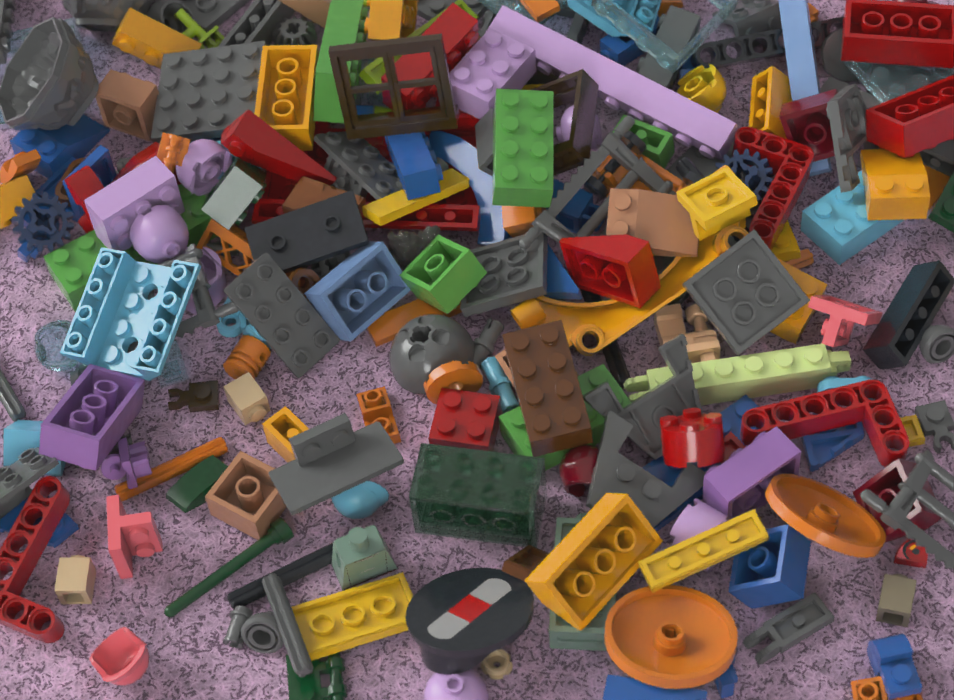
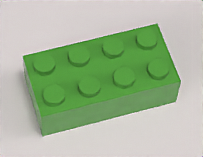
(523, 148)
(514, 430)

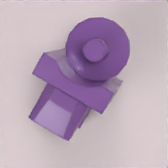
(132, 461)

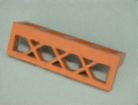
(238, 239)

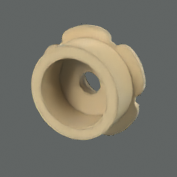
(498, 656)

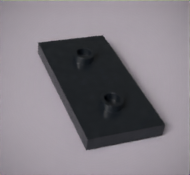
(310, 233)

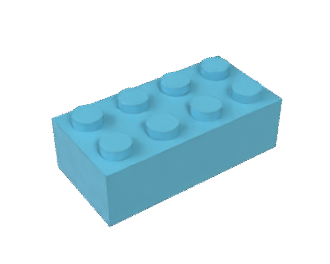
(841, 224)

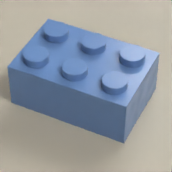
(358, 290)

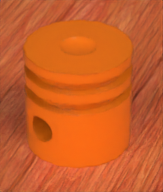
(247, 356)

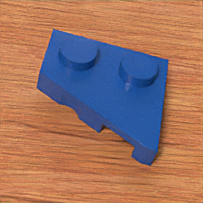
(827, 445)

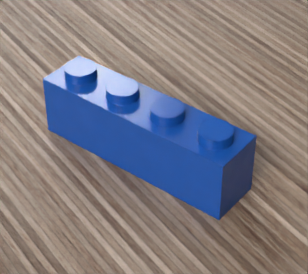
(415, 164)

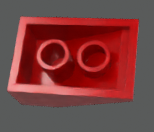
(612, 267)

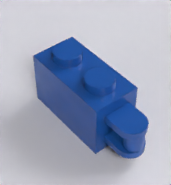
(577, 210)

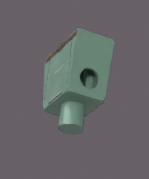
(361, 557)

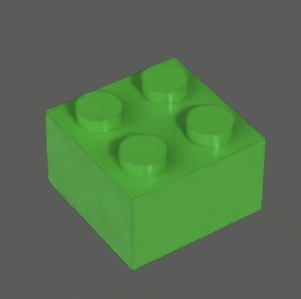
(443, 274)

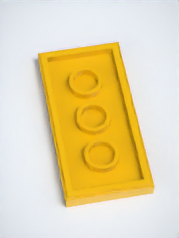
(354, 616)

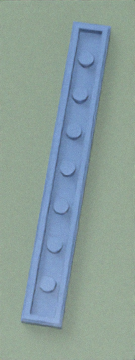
(801, 59)

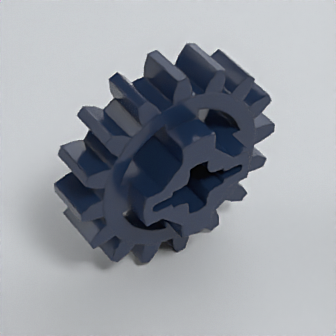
(757, 175)
(52, 215)

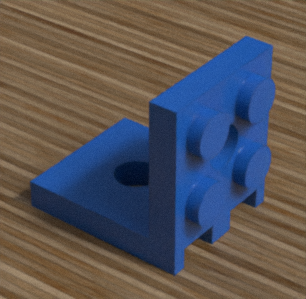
(99, 162)

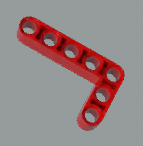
(791, 167)
(833, 416)
(23, 563)

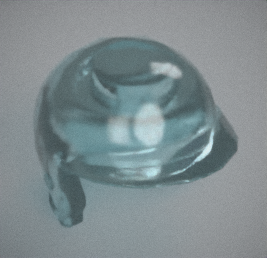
(48, 345)

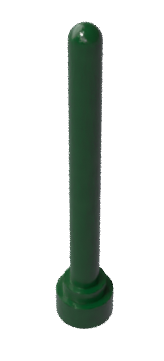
(277, 533)

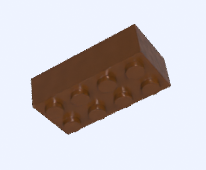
(547, 388)

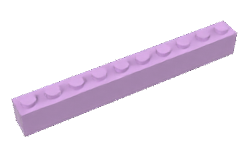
(622, 86)

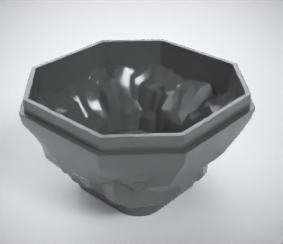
(103, 14)
(47, 79)

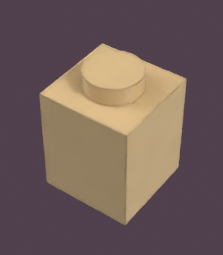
(247, 399)
(75, 580)

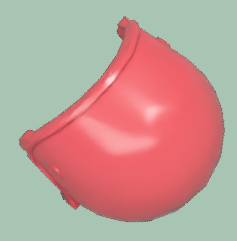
(121, 658)

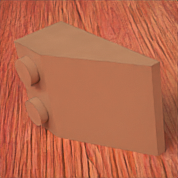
(654, 218)

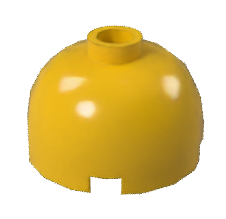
(704, 87)

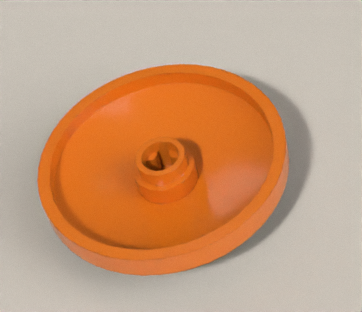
(825, 515)
(670, 637)

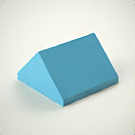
(22, 436)

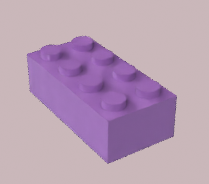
(91, 417)

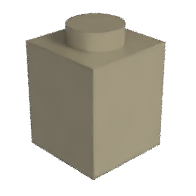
(896, 600)

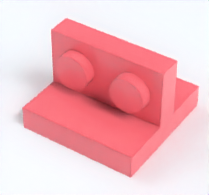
(842, 318)
(130, 536)

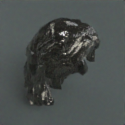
(408, 246)

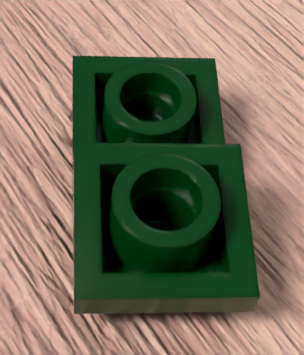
(194, 485)

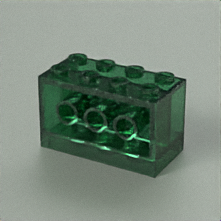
(478, 495)

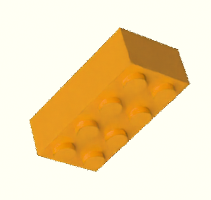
(288, 92)

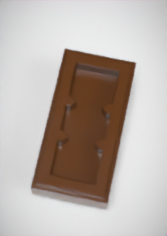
(524, 562)

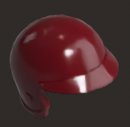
(577, 468)

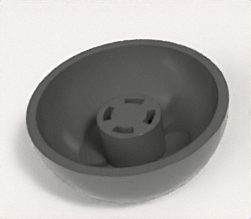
(424, 346)

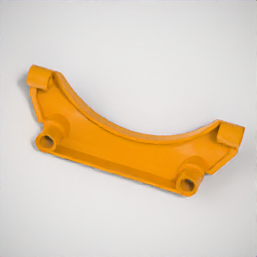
(613, 318)

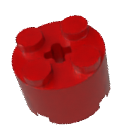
(692, 438)

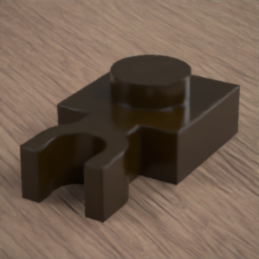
(199, 397)

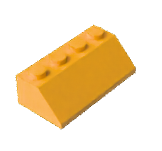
(594, 560)

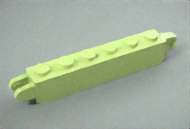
(752, 374)

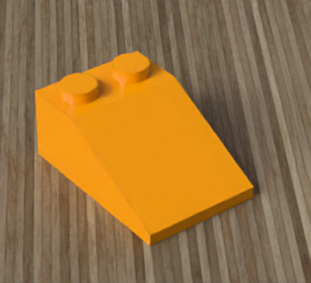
(894, 185)

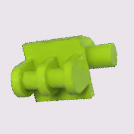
(194, 29)

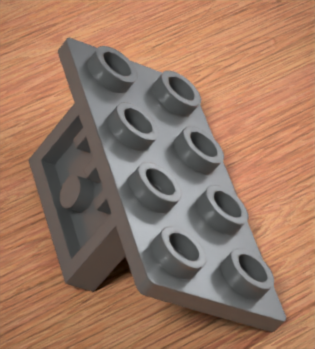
(358, 166)
(281, 315)
(333, 461)
(18, 476)

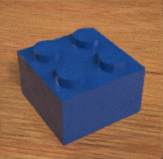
(772, 570)

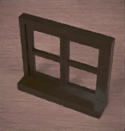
(399, 120)

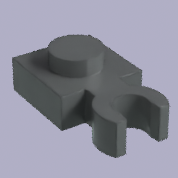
(936, 421)

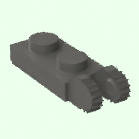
(790, 627)

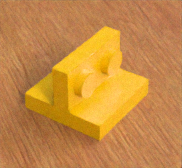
(716, 202)

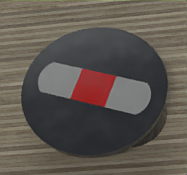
(468, 617)

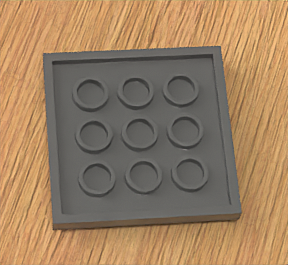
(206, 90)

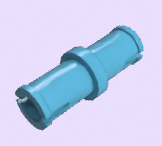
(499, 384)

